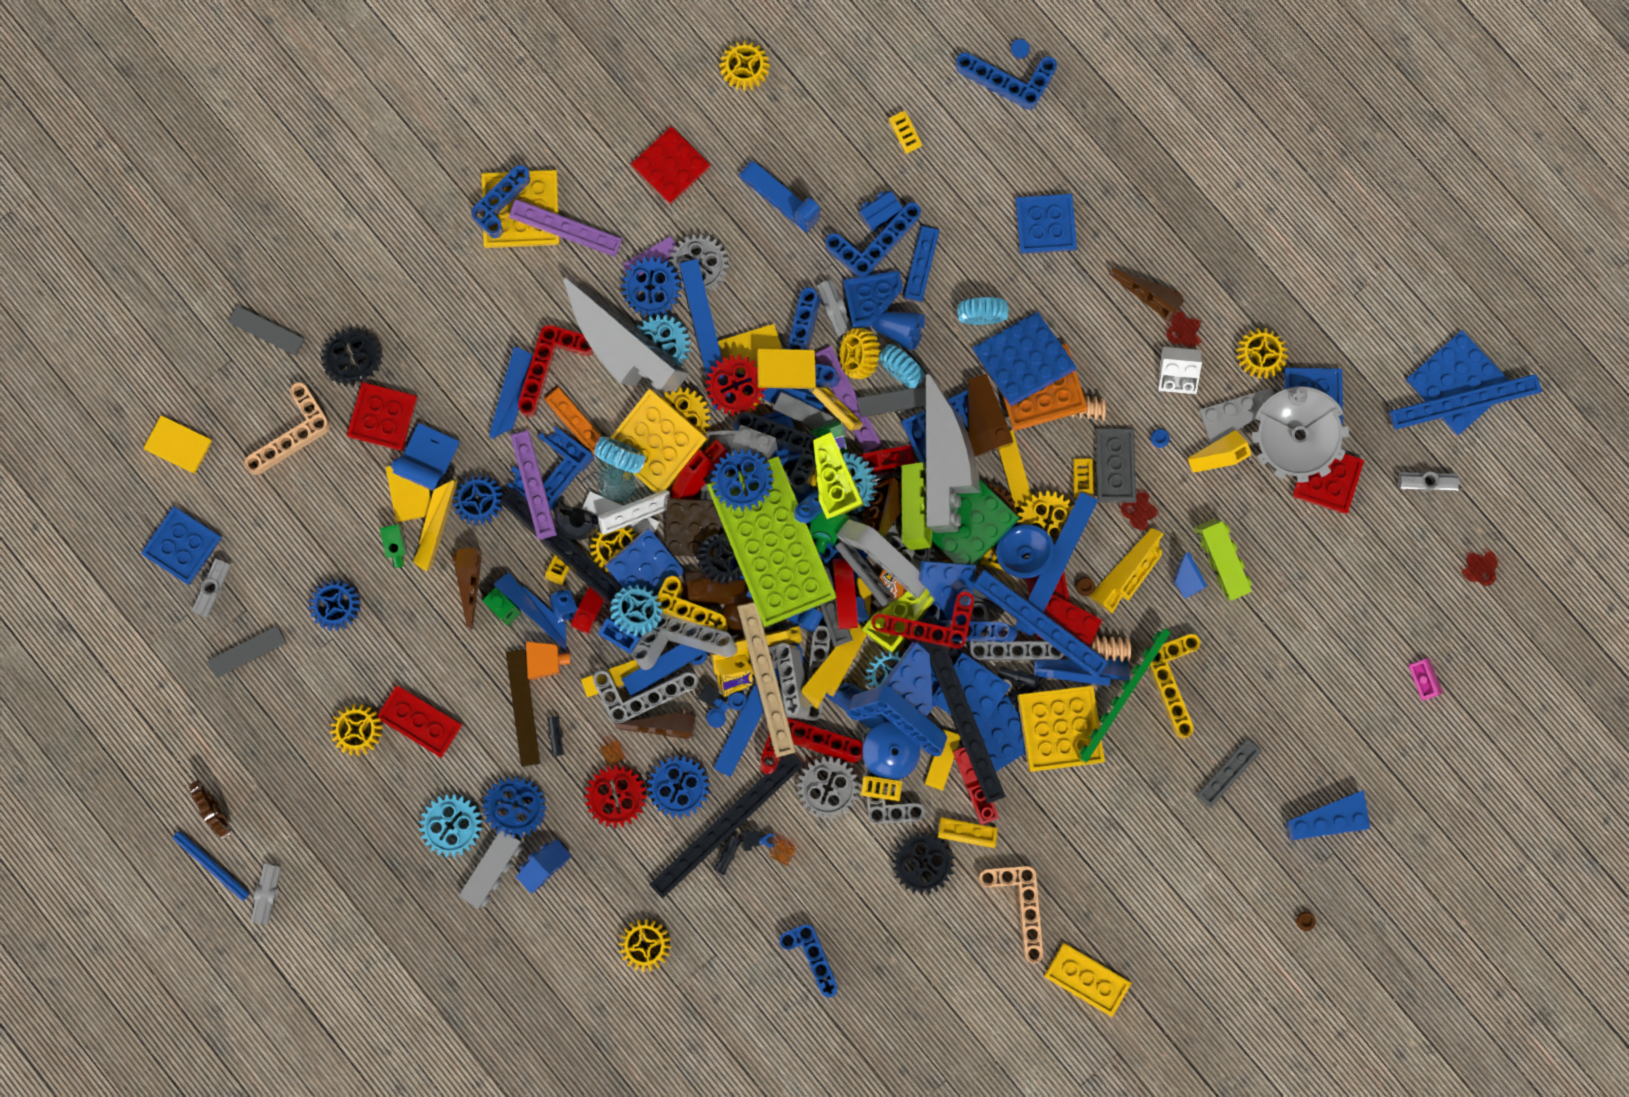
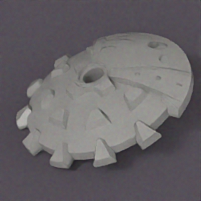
(1306, 411)

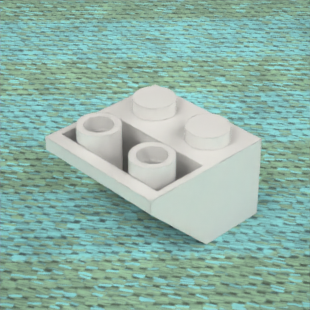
(1180, 370)

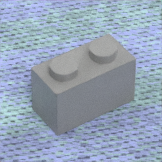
(756, 442)

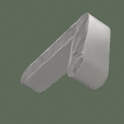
(883, 553)
(681, 632)
(1007, 647)
(815, 664)
(646, 704)
(886, 809)

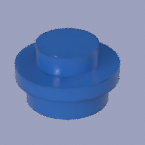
(1160, 438)
(737, 700)
(716, 718)

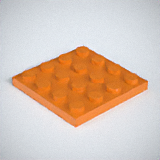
(1050, 403)

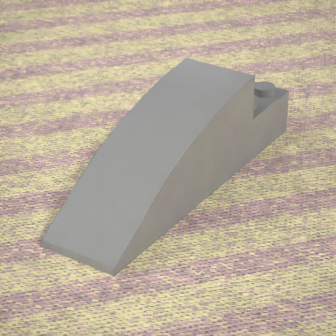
(619, 344)
(949, 461)

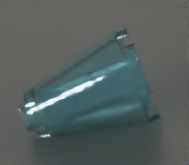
(616, 484)

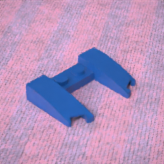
(916, 425)
(575, 460)

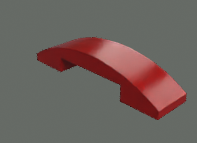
(845, 594)

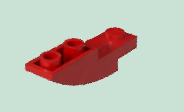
(697, 468)
(984, 811)

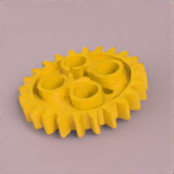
(694, 409)
(1030, 516)

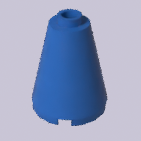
(901, 328)

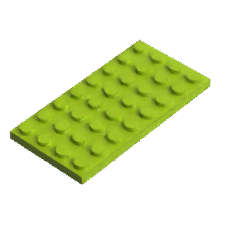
(775, 550)

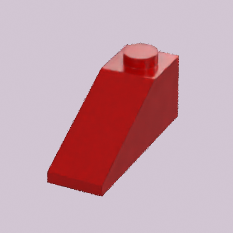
(889, 458)
(587, 612)

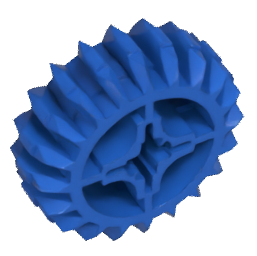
(470, 500)
(320, 596)

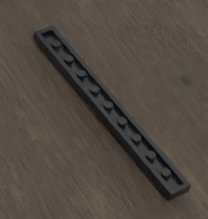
(566, 552)
(963, 716)
(725, 825)

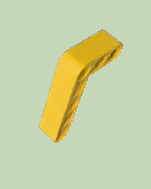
(1170, 682)

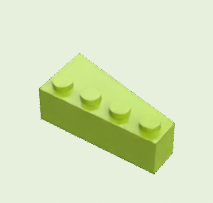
(914, 507)
(1224, 558)

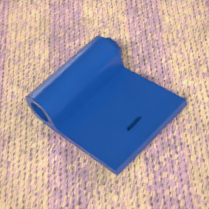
(424, 459)

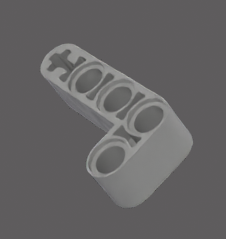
(794, 702)

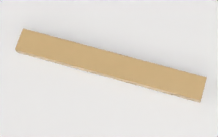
(766, 680)

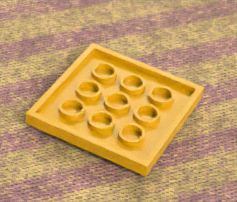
(541, 193)
(662, 437)
(1058, 727)

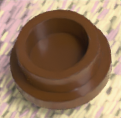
(1085, 586)
(1305, 921)

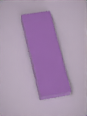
(661, 249)

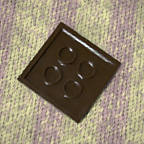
(690, 524)

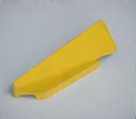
(435, 524)
(1129, 573)
(787, 636)
(833, 669)

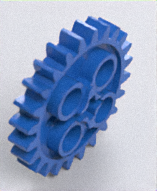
(668, 287)
(758, 475)
(519, 791)
(694, 794)

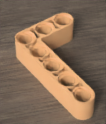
(292, 435)
(1024, 904)

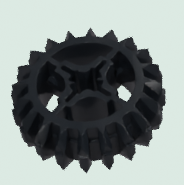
(722, 573)

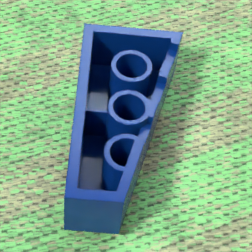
(1338, 817)

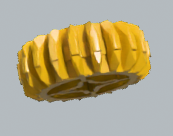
(733, 76)
(859, 353)
(1269, 354)
(601, 542)
(345, 717)
(628, 949)

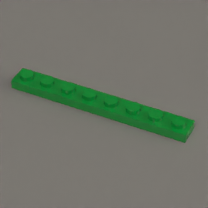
(1118, 702)

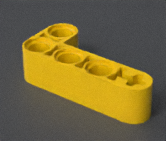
(694, 610)

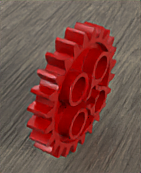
(730, 368)
(632, 792)

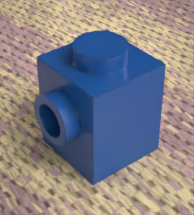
(563, 605)

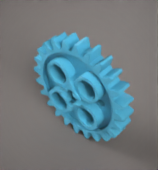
(656, 328)
(862, 472)
(464, 836)

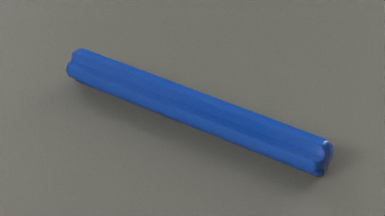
(211, 865)

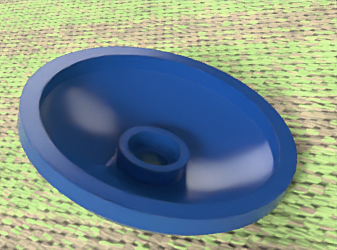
(1022, 542)
(878, 754)

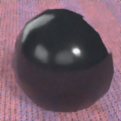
(576, 523)

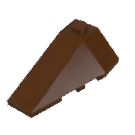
(1156, 296)
(986, 420)
(884, 507)
(467, 570)
(705, 593)
(672, 725)

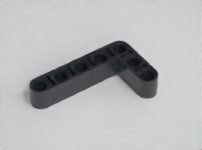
(787, 443)

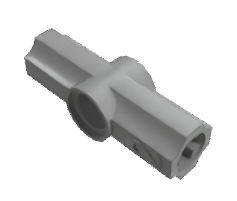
(834, 308)
(1440, 481)
(205, 599)
(266, 894)

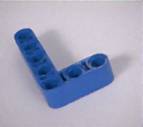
(1008, 81)
(801, 213)
(877, 245)
(808, 325)
(978, 628)
(901, 713)

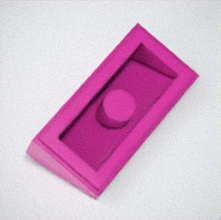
(1425, 679)

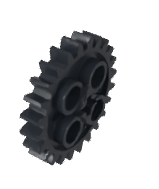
(334, 363)
(933, 848)

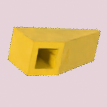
(1222, 453)

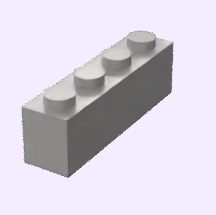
(490, 869)

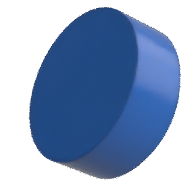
(1020, 49)

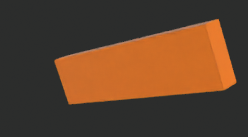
(573, 419)

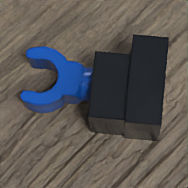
(710, 696)
(752, 839)

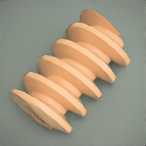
(1094, 408)
(1112, 648)

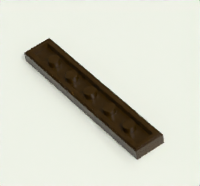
(523, 708)

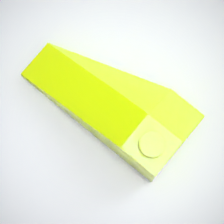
(835, 482)
(905, 607)

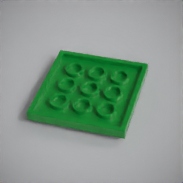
(983, 524)

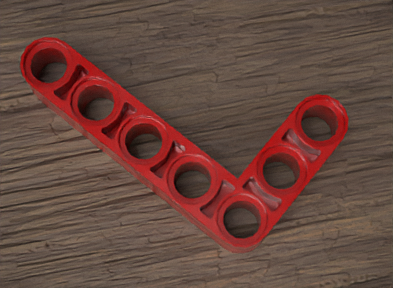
(545, 363)
(929, 629)
(807, 741)

